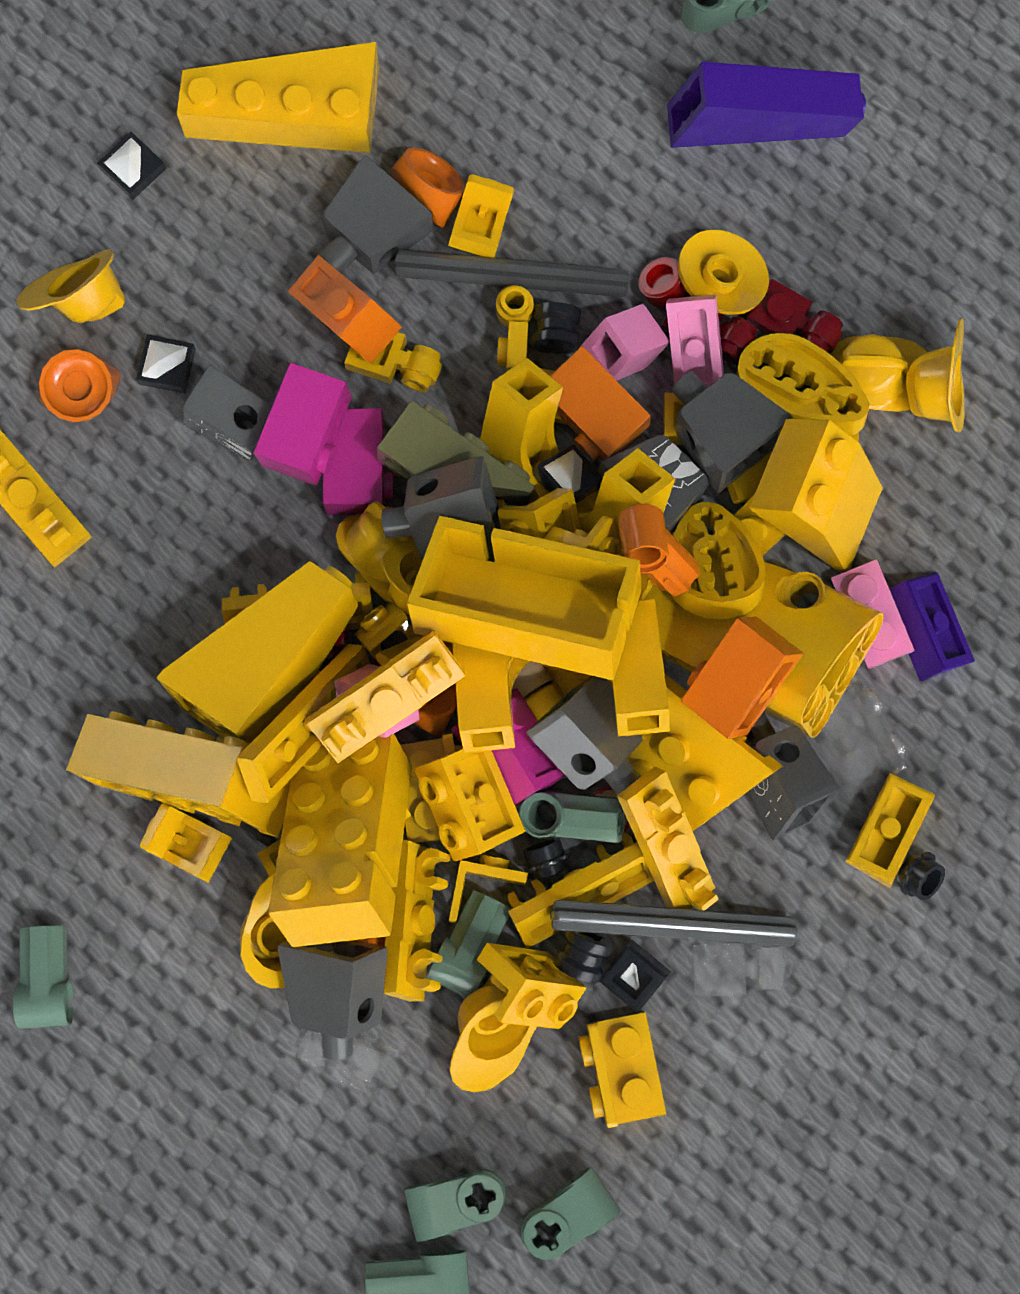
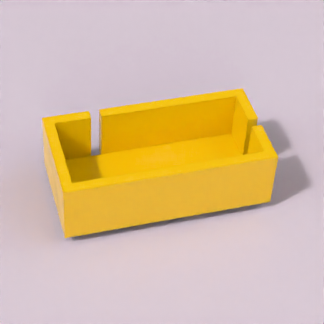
(532, 603)
(329, 832)

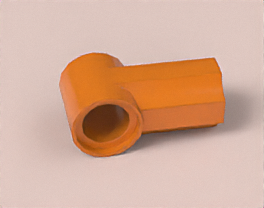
(660, 554)

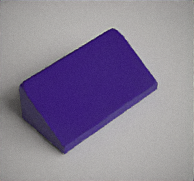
(931, 626)

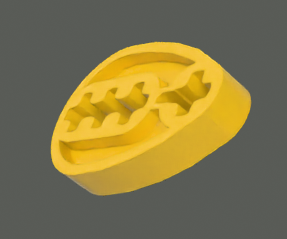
(808, 365)
(739, 560)

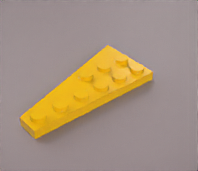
(699, 761)

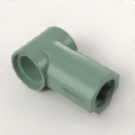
(577, 816)
(477, 925)
(43, 986)
(422, 1275)

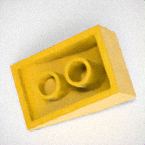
(819, 490)

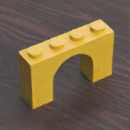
(521, 431)
(638, 688)

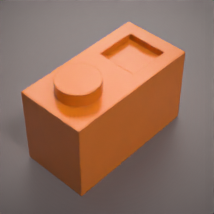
(345, 309)
(597, 407)
(741, 677)

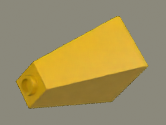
(262, 655)

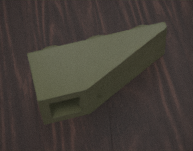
(425, 442)

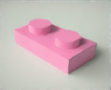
(695, 337)
(870, 588)

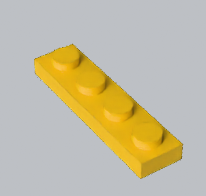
(288, 741)

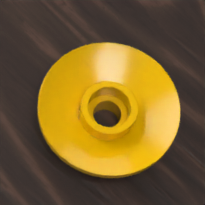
(730, 259)

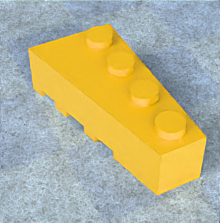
(286, 99)
(173, 769)

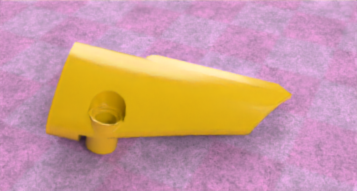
(830, 634)

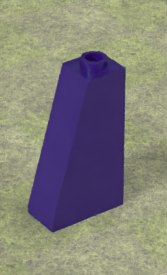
(763, 105)

